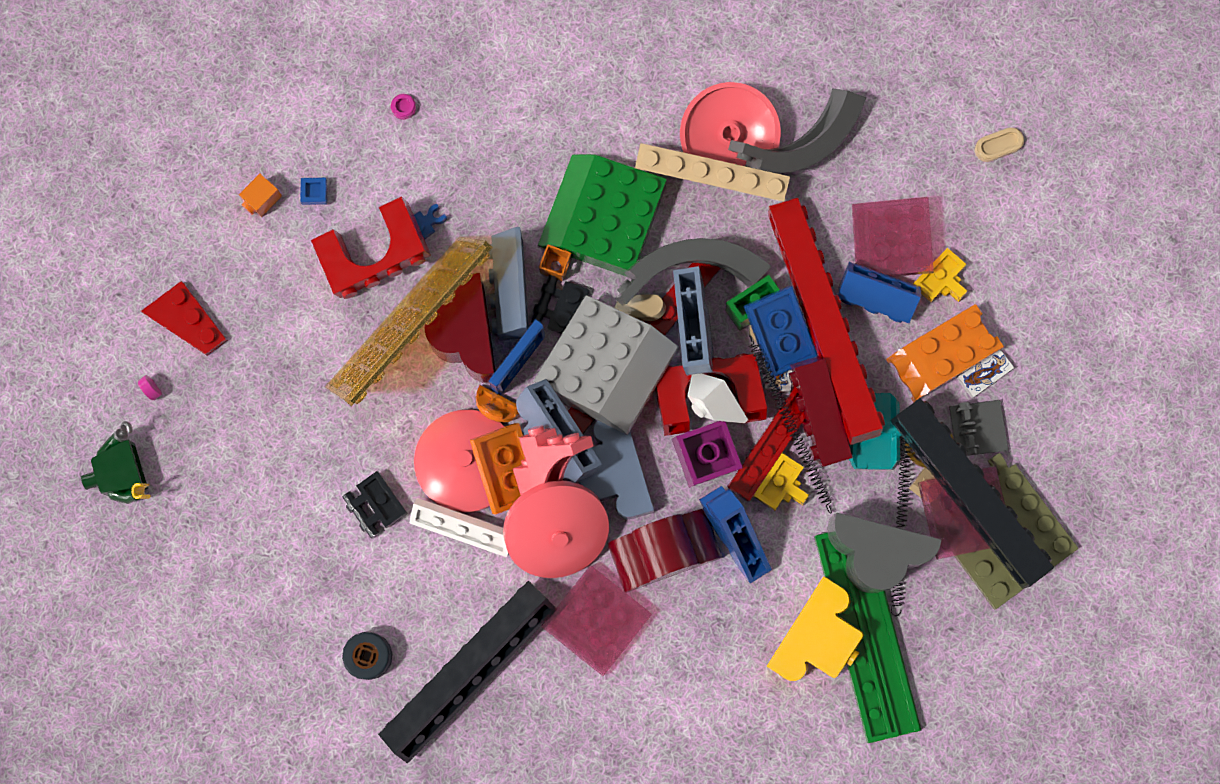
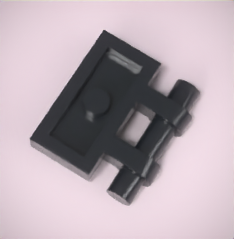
(568, 302)
(381, 500)

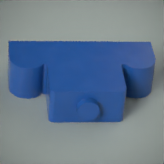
(736, 532)

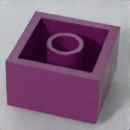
(706, 453)

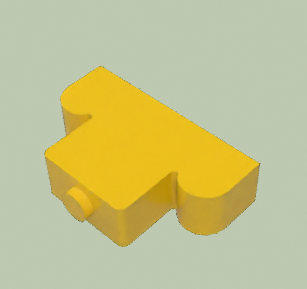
(819, 636)

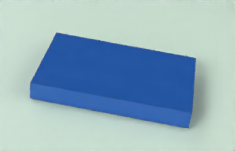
(780, 330)
(517, 358)

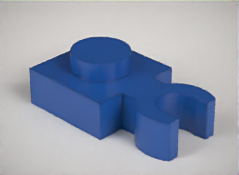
(426, 222)

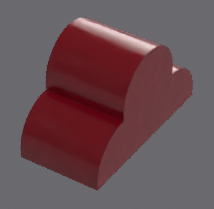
(463, 331)
(664, 549)

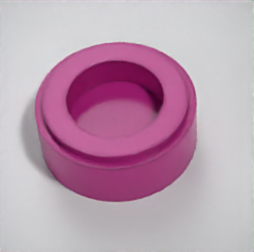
(403, 106)
(149, 388)

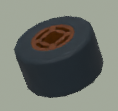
(375, 652)

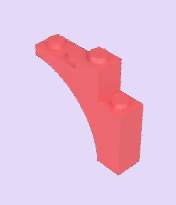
(547, 456)

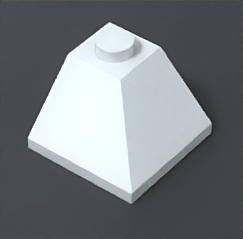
(714, 399)

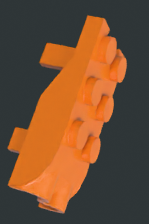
(944, 352)

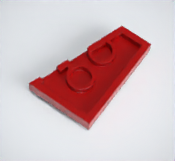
(185, 317)

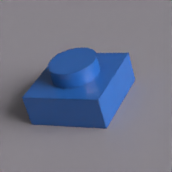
(313, 191)

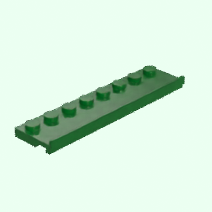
(879, 669)

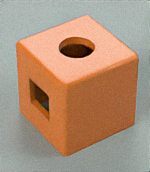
(555, 254)

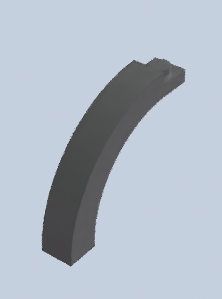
(821, 140)
(718, 253)

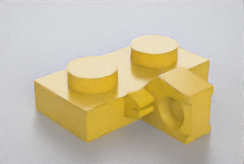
(944, 278)
(781, 484)

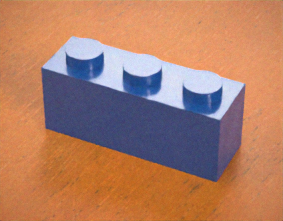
(879, 293)

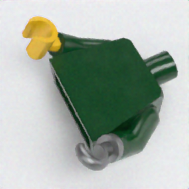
(118, 469)

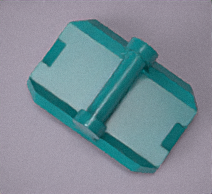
(882, 451)

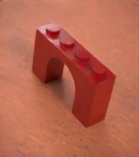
(405, 250)
(740, 376)

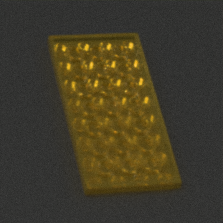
(407, 318)

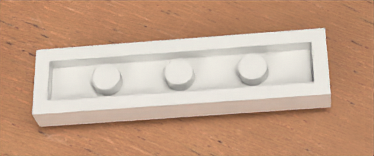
(458, 526)

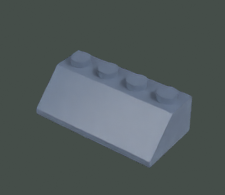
(509, 285)

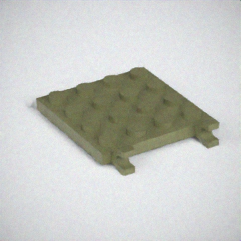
(984, 566)

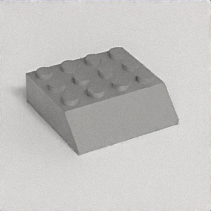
(607, 364)

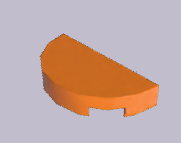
(495, 406)

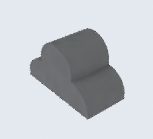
(878, 552)

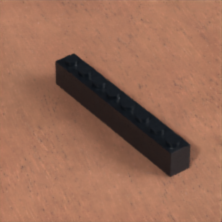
(972, 493)
(467, 672)

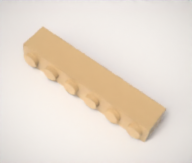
(712, 172)

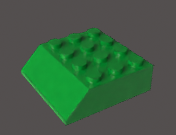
(603, 212)

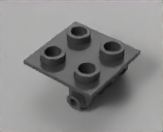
(979, 427)

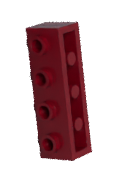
(820, 411)

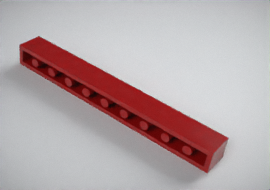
(825, 321)

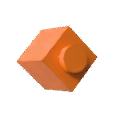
(259, 195)

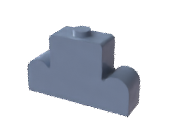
(693, 321)
(543, 407)
(619, 473)

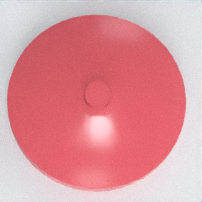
(727, 114)
(447, 461)
(556, 529)

